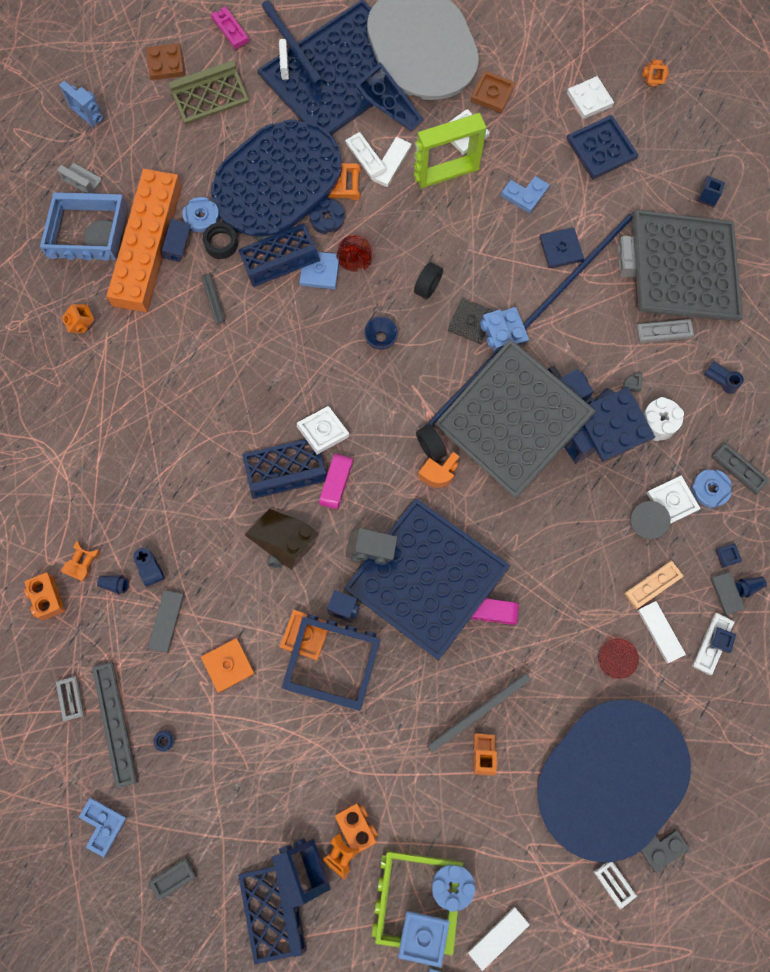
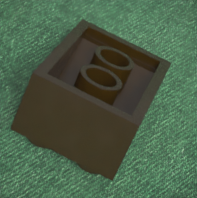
(283, 537)

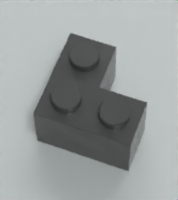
(371, 545)

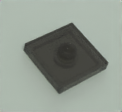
(467, 321)

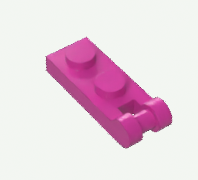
(229, 27)

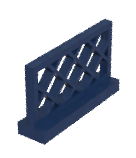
(282, 264)
(283, 482)
(292, 919)

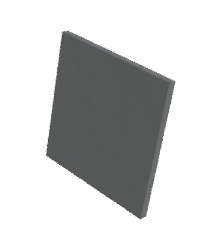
(686, 266)
(514, 418)

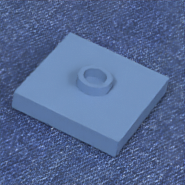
(322, 273)
(423, 939)

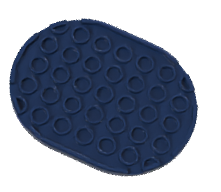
(276, 177)
(614, 780)

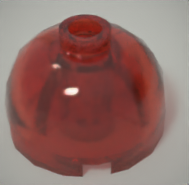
(354, 253)

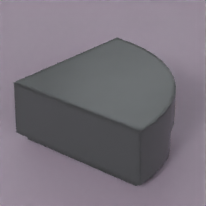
(634, 382)

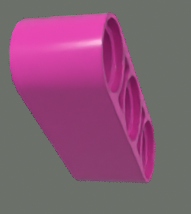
(336, 481)
(498, 612)

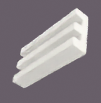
(283, 59)
(603, 868)

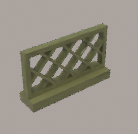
(203, 79)

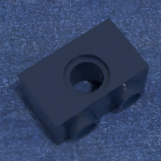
(343, 606)

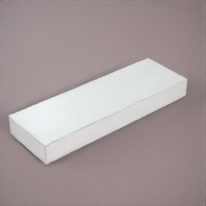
(365, 155)
(393, 160)
(661, 632)
(707, 656)
(498, 938)

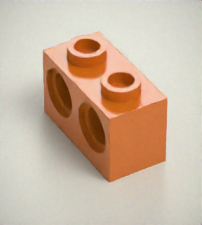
(48, 594)
(351, 830)

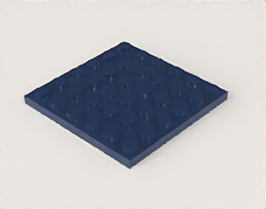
(432, 581)

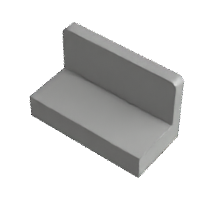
(79, 178)

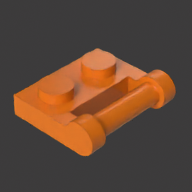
(340, 189)

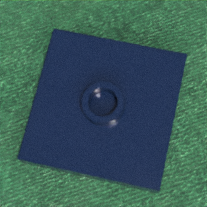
(561, 248)

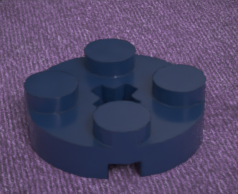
(331, 224)

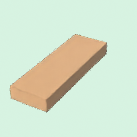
(653, 584)

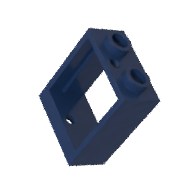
(288, 875)

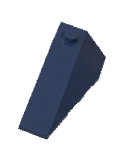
(386, 95)

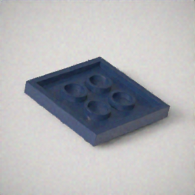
(602, 147)
(617, 425)

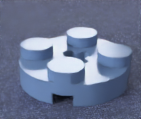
(197, 205)
(708, 498)
(466, 888)

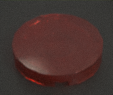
(618, 658)

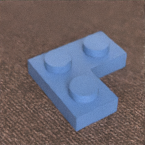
(526, 197)
(108, 825)

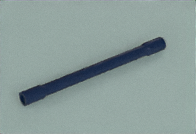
(312, 72)

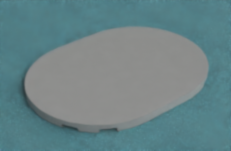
(423, 46)

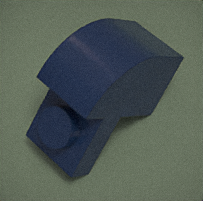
(711, 191)

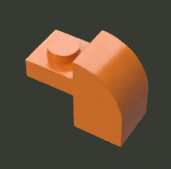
(437, 475)
(484, 755)

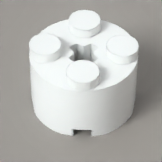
(670, 415)

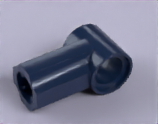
(722, 376)

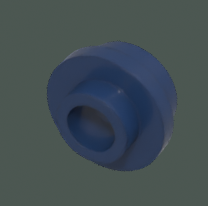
(157, 741)

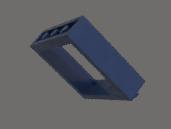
(322, 695)

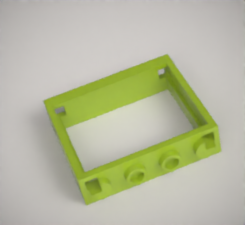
(443, 134)
(383, 886)

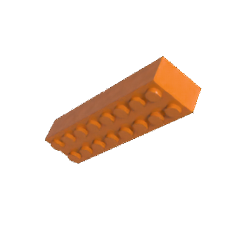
(143, 240)

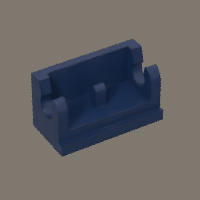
(175, 240)

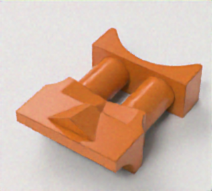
(77, 570)
(338, 864)

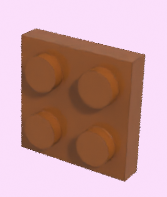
(165, 61)
(493, 91)

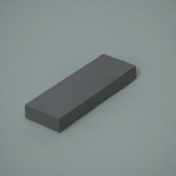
(740, 468)
(166, 621)

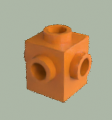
(660, 75)
(78, 318)

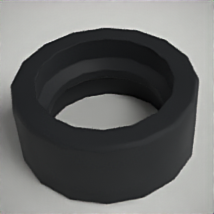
(220, 253)
(428, 280)
(431, 443)

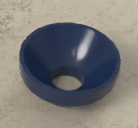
(381, 325)

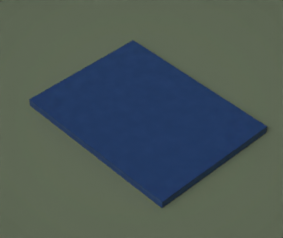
(341, 57)

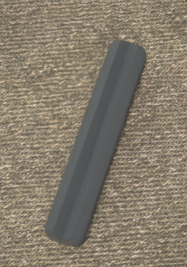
(213, 299)

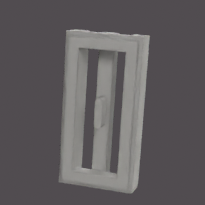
(79, 703)

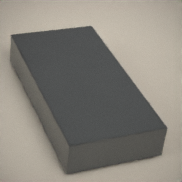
(727, 593)
(172, 879)

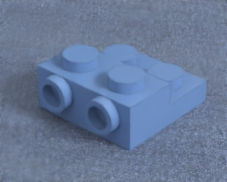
(82, 103)
(503, 326)

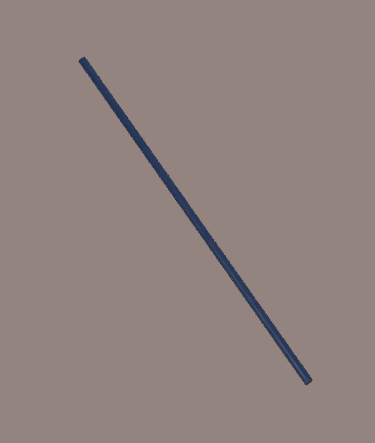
(543, 306)

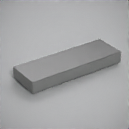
(664, 331)

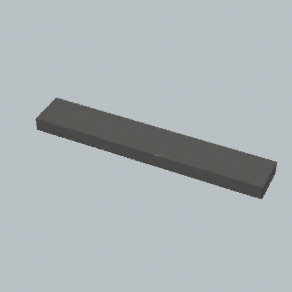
(472, 717)
(114, 725)

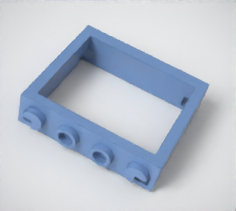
(83, 201)

